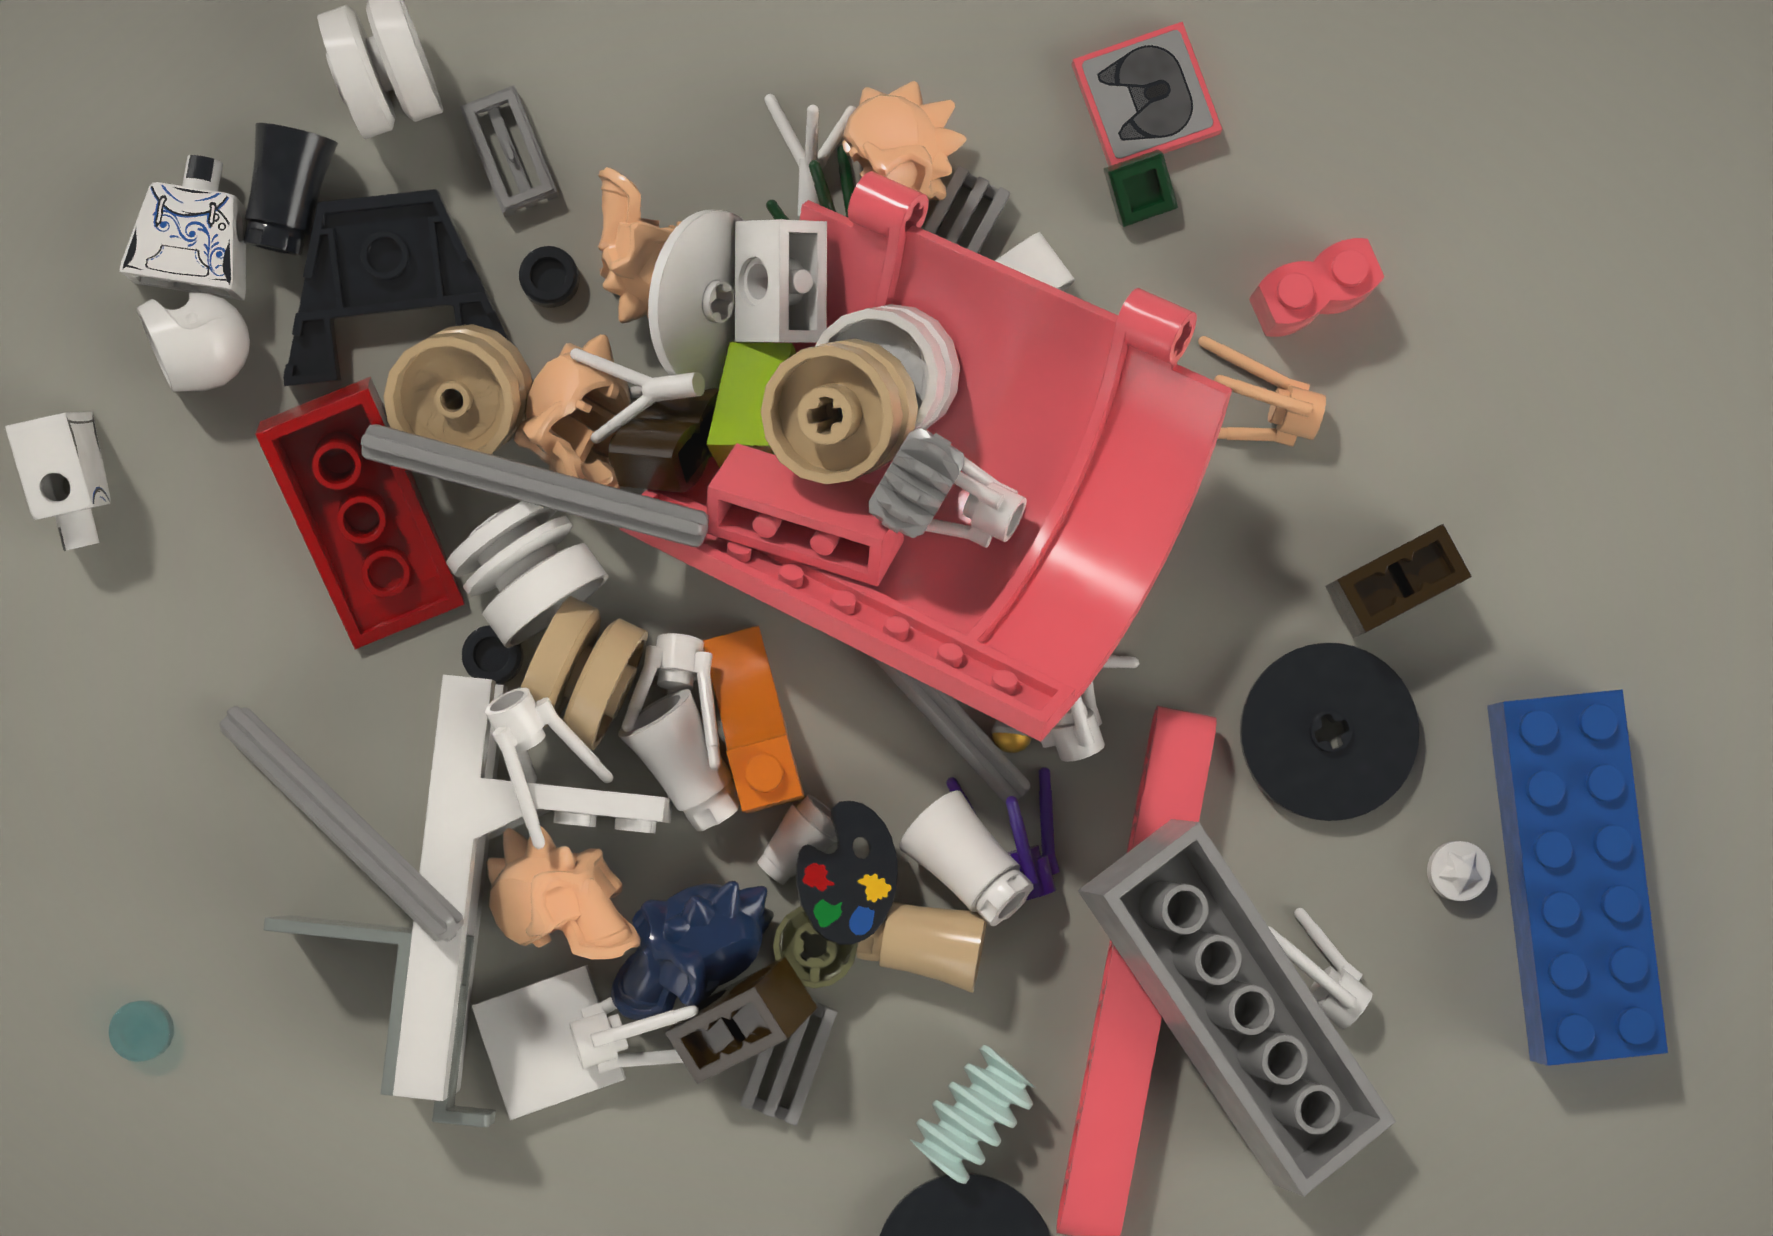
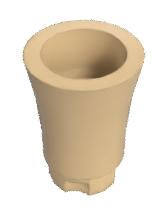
(929, 943)

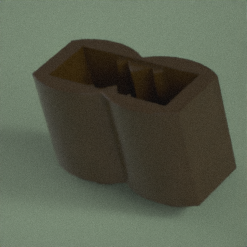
(665, 444)

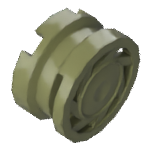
(810, 955)

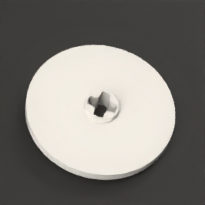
(695, 296)

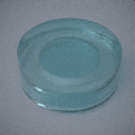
(141, 1030)

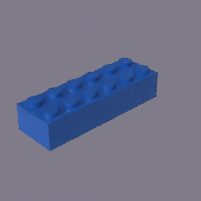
(1577, 878)

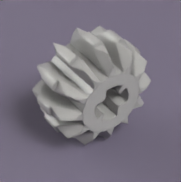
(916, 483)

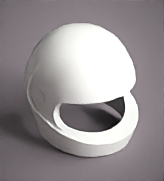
(198, 343)

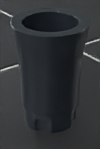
(285, 186)

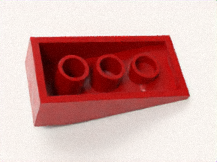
(359, 515)

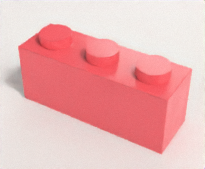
(810, 522)

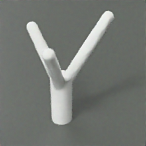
(806, 187)
(647, 390)

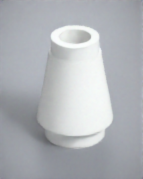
(802, 825)

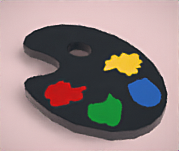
(843, 893)

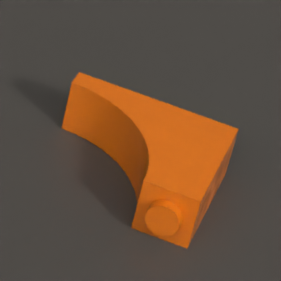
(753, 721)

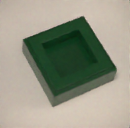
(1140, 188)

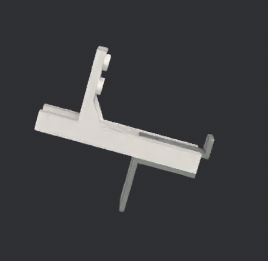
(462, 815)

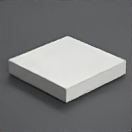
(534, 1046)

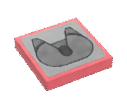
(1146, 95)

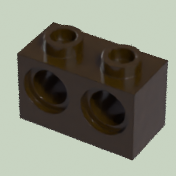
(1398, 581)
(742, 1020)

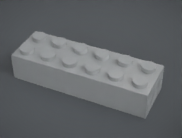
(1237, 1006)

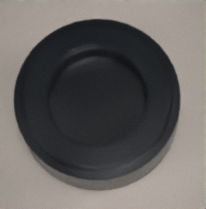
(549, 276)
(488, 658)

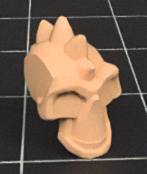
(903, 138)
(628, 245)
(567, 407)
(555, 891)

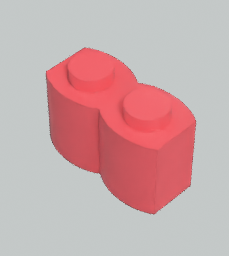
(1329, 285)

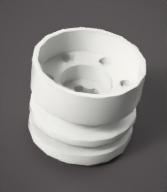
(520, 559)

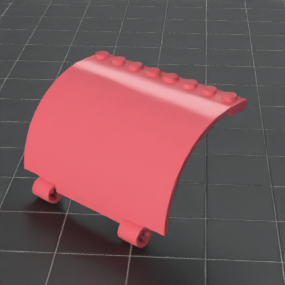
(1050, 401)

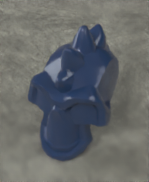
(690, 947)

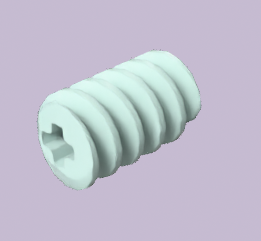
(973, 1115)

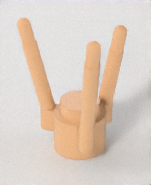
(1291, 405)

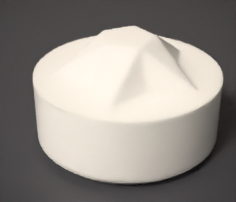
(1458, 871)

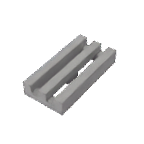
(979, 188)
(527, 196)
(771, 1106)

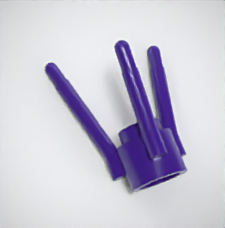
(1033, 865)

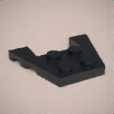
(379, 260)

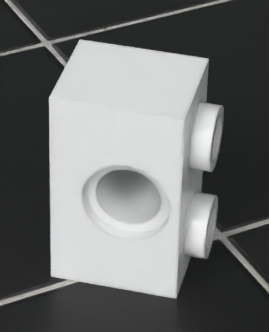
(780, 280)

